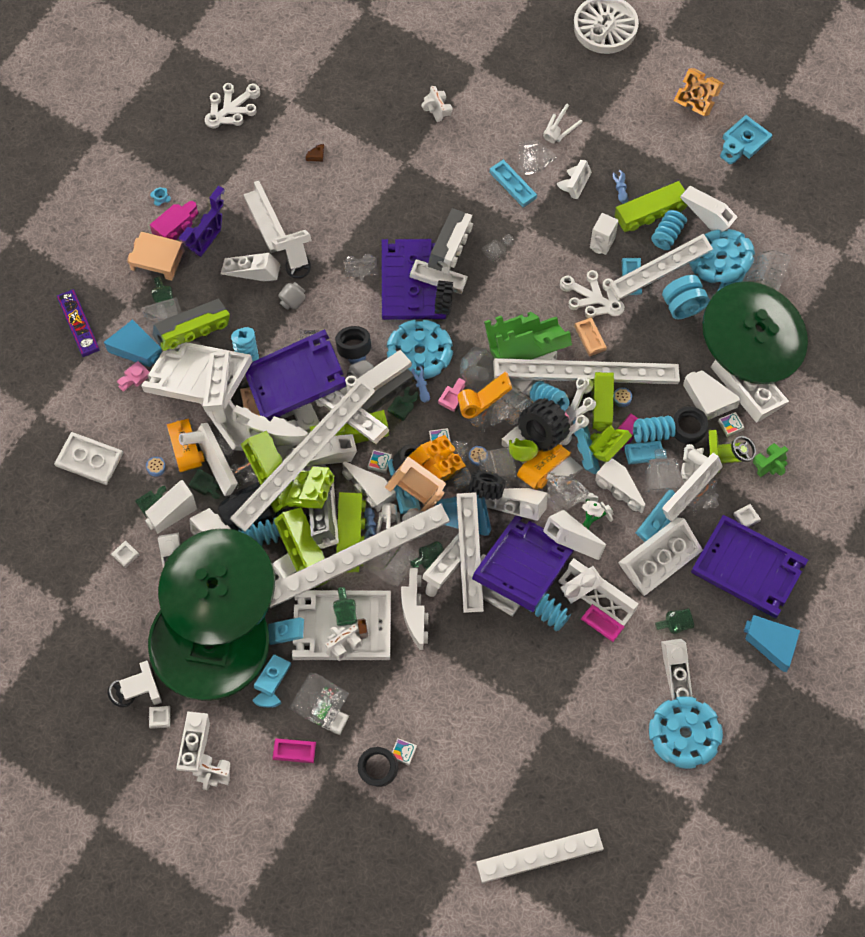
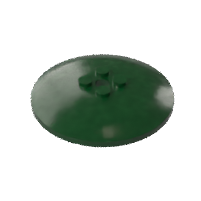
(740, 347)
(231, 607)
(204, 672)

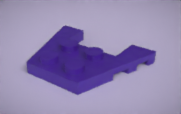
(201, 237)

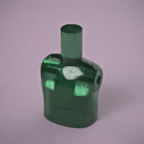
(161, 292)
(428, 555)
(344, 609)
(676, 621)

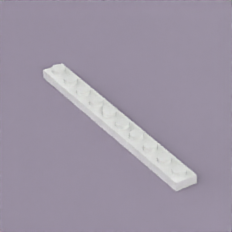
(572, 370)
(302, 455)
(359, 554)

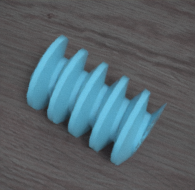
(668, 229)
(244, 342)
(543, 390)
(654, 428)
(263, 532)
(551, 612)

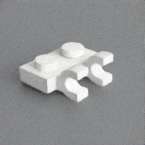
(305, 417)

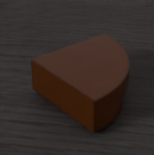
(316, 154)
(362, 628)

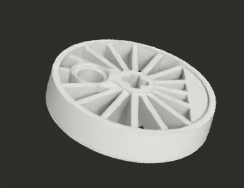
(605, 25)

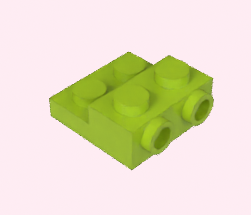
(310, 488)

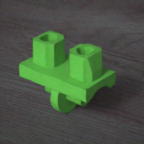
(774, 463)

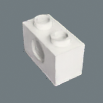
(603, 234)

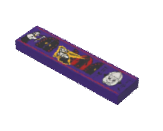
(78, 323)

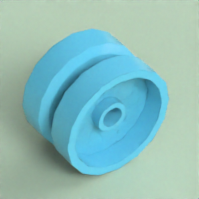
(685, 296)

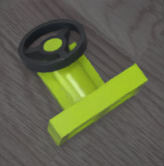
(731, 452)

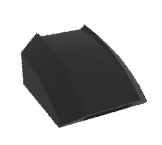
(232, 503)

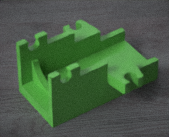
(525, 337)

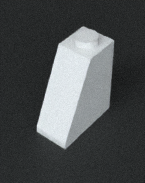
(709, 394)
(171, 508)

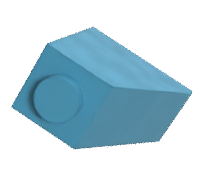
(134, 344)
(450, 508)
(772, 640)

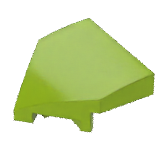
(608, 442)

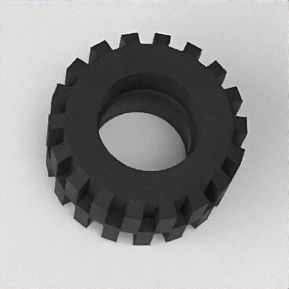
(544, 424)

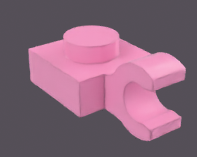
(133, 375)
(449, 396)

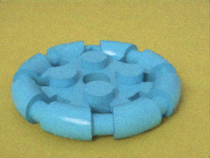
(728, 265)
(422, 339)
(688, 720)

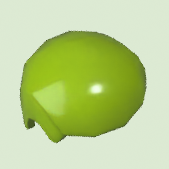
(523, 450)

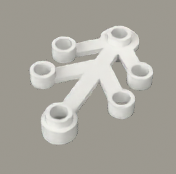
(231, 107)
(593, 297)
(584, 386)

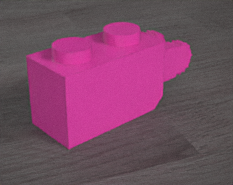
(174, 220)

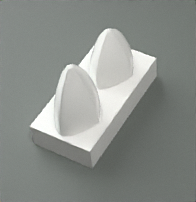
(579, 177)
(582, 584)

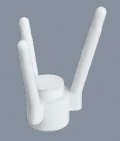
(552, 131)
(388, 515)

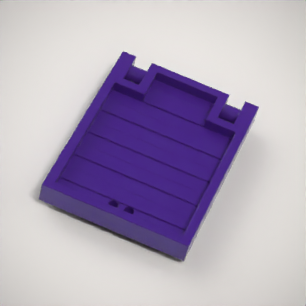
(401, 290)
(295, 376)
(522, 564)
(749, 566)

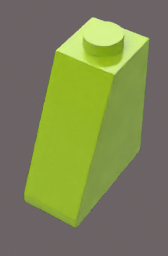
(603, 395)

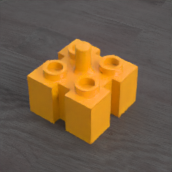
(698, 91)
(439, 458)

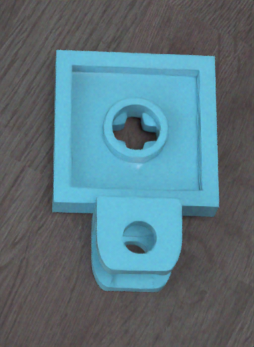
(737, 144)

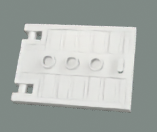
(184, 372)
(320, 617)

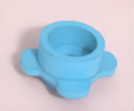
(160, 192)

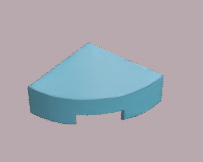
(267, 701)

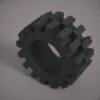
(443, 297)
(487, 484)

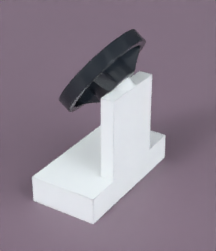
(295, 251)
(135, 686)

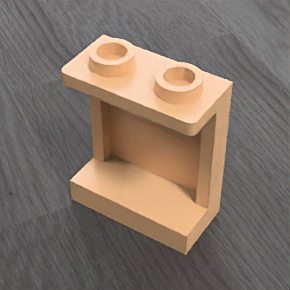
(156, 254)
(418, 483)

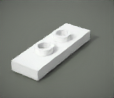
(429, 275)

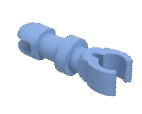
(621, 187)
(421, 384)
(370, 525)

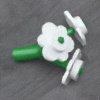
(592, 508)

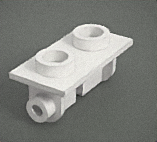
(690, 467)

